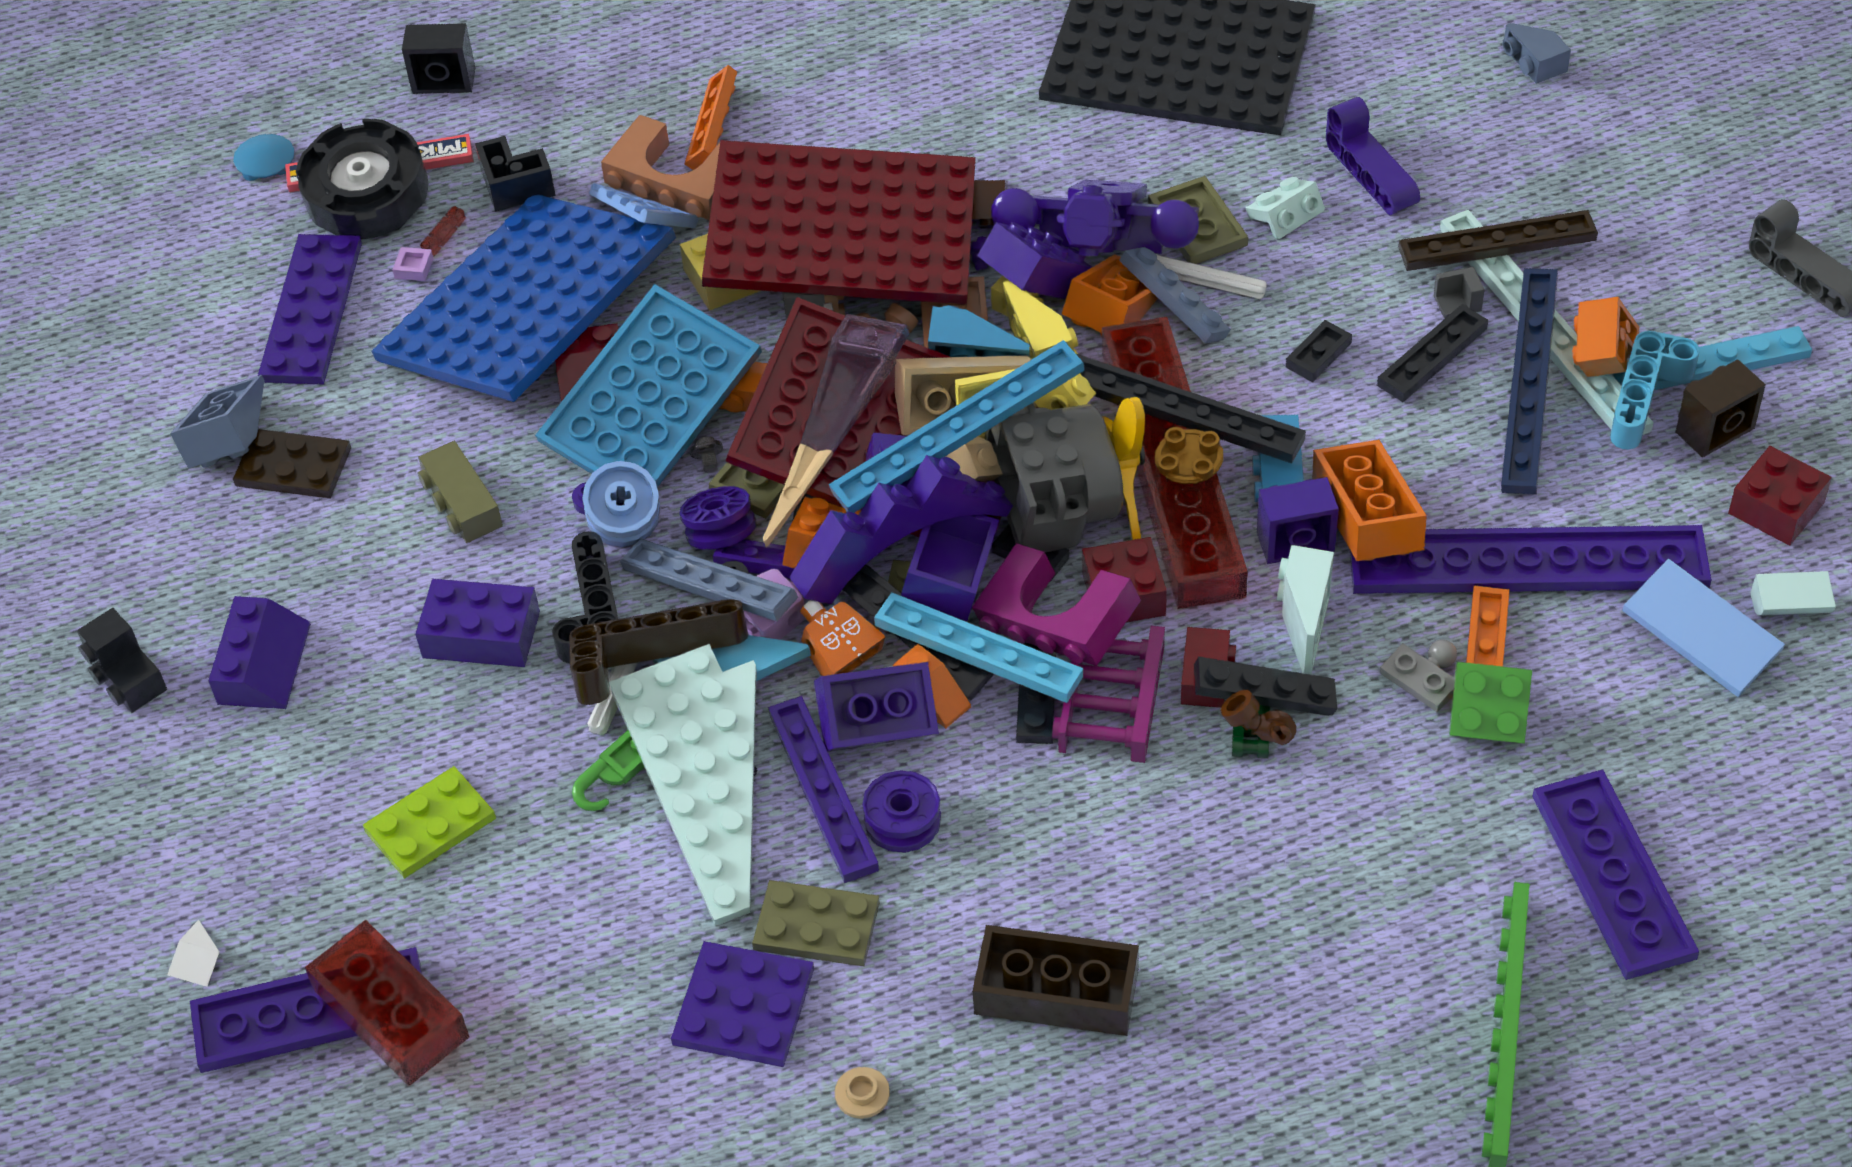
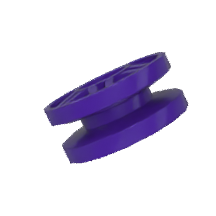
(718, 517)
(919, 806)

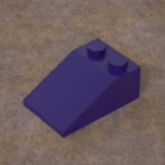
(876, 706)

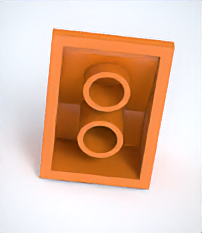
(1107, 296)

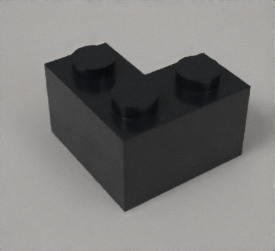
(513, 178)
(119, 661)

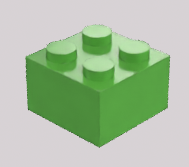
(1490, 702)

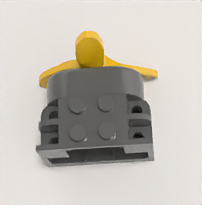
(1068, 470)

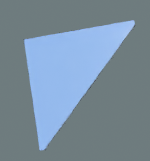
(643, 209)

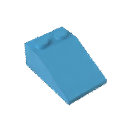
(964, 334)

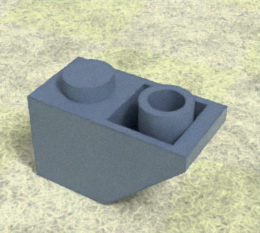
(1536, 51)

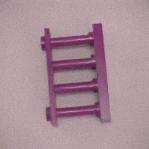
(1140, 707)

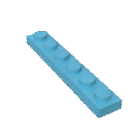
(1753, 351)
(979, 647)

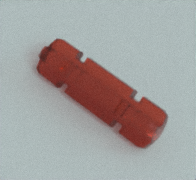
(443, 230)

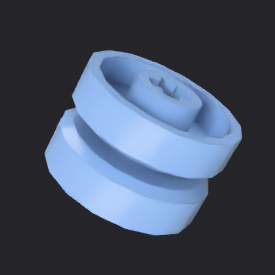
(618, 484)

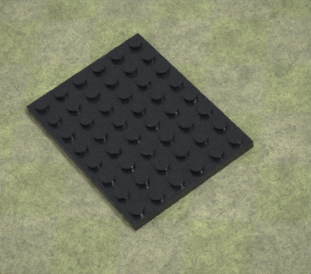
(1182, 59)

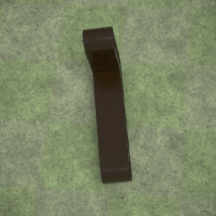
(649, 638)

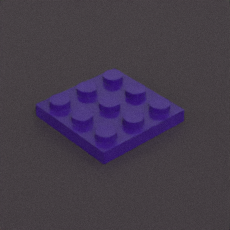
(743, 1004)

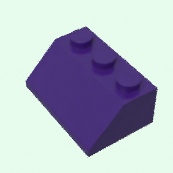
(258, 654)

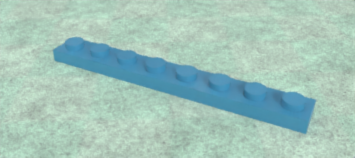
(959, 425)

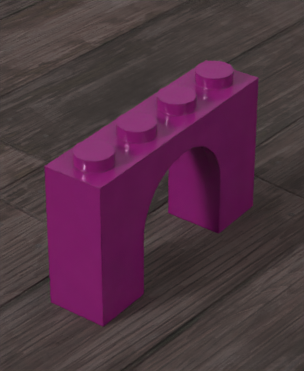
(1078, 633)

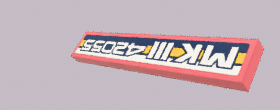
(434, 153)

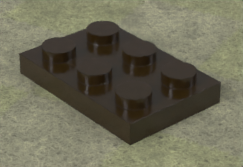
(293, 463)

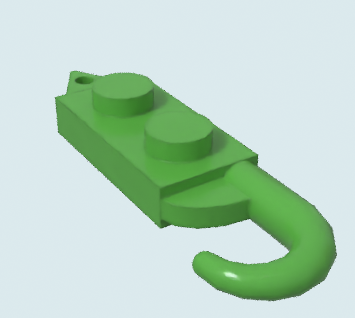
(615, 766)

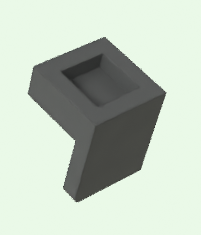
(1458, 288)

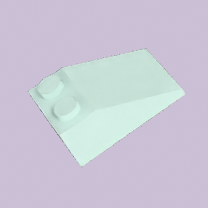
(1305, 599)

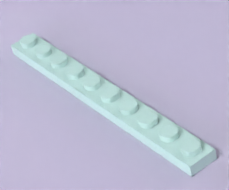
(1506, 281)

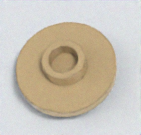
(862, 1092)

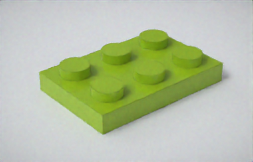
(429, 821)

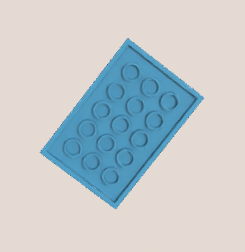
(650, 388)

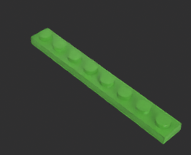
(1504, 1040)

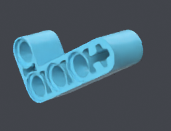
(1651, 358)

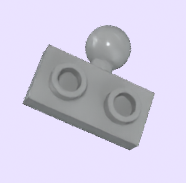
(1423, 676)

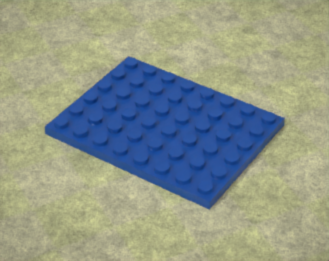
(523, 296)

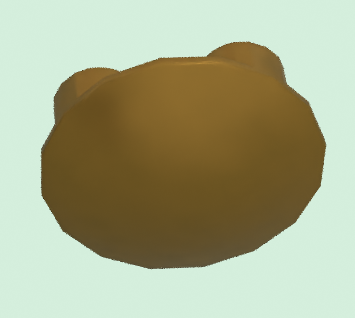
(1189, 455)

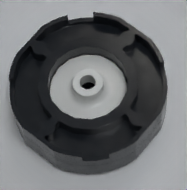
(362, 179)

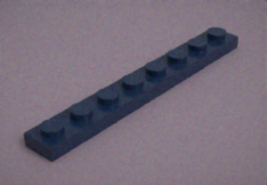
(1529, 382)

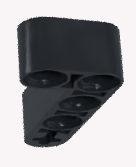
(594, 589)

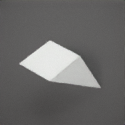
(194, 956)

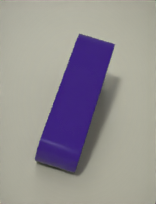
(1367, 159)

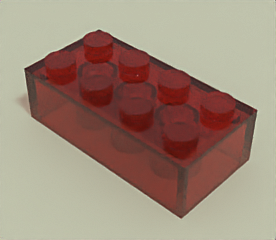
(387, 1002)

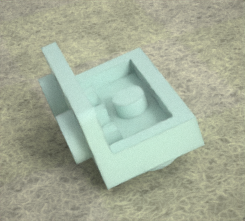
(1287, 206)

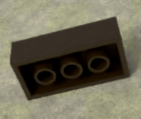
(1056, 980)

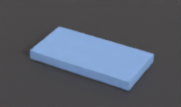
(1703, 627)

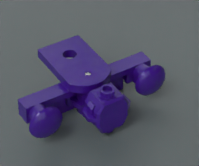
(1102, 217)

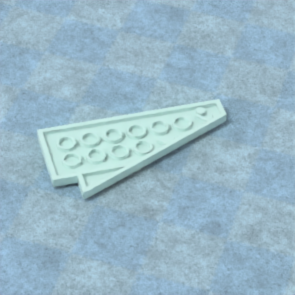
(699, 754)

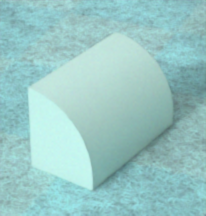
(1792, 593)

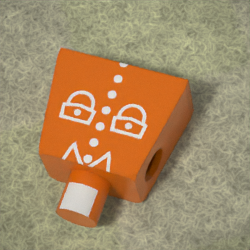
(839, 637)

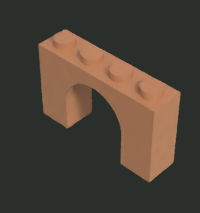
(631, 163)

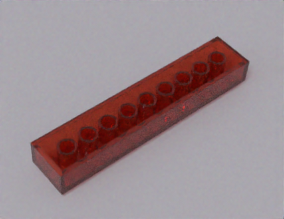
(1188, 519)

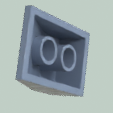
(220, 423)

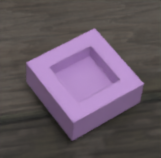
(413, 264)

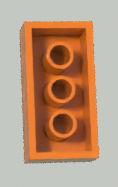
(1374, 502)

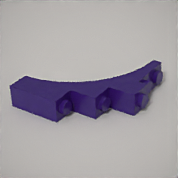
(891, 512)

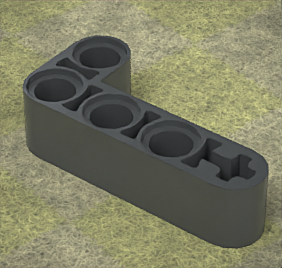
(1802, 263)

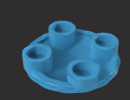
(263, 156)

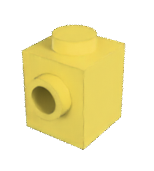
(1071, 393)

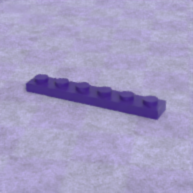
(823, 789)

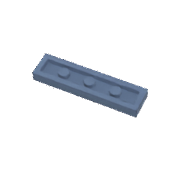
(1175, 295)

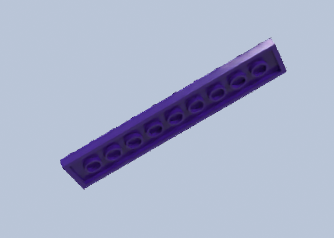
(1536, 559)

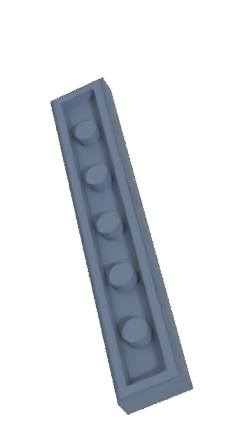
(709, 579)

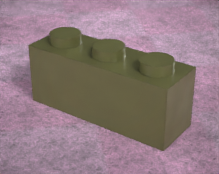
(459, 492)

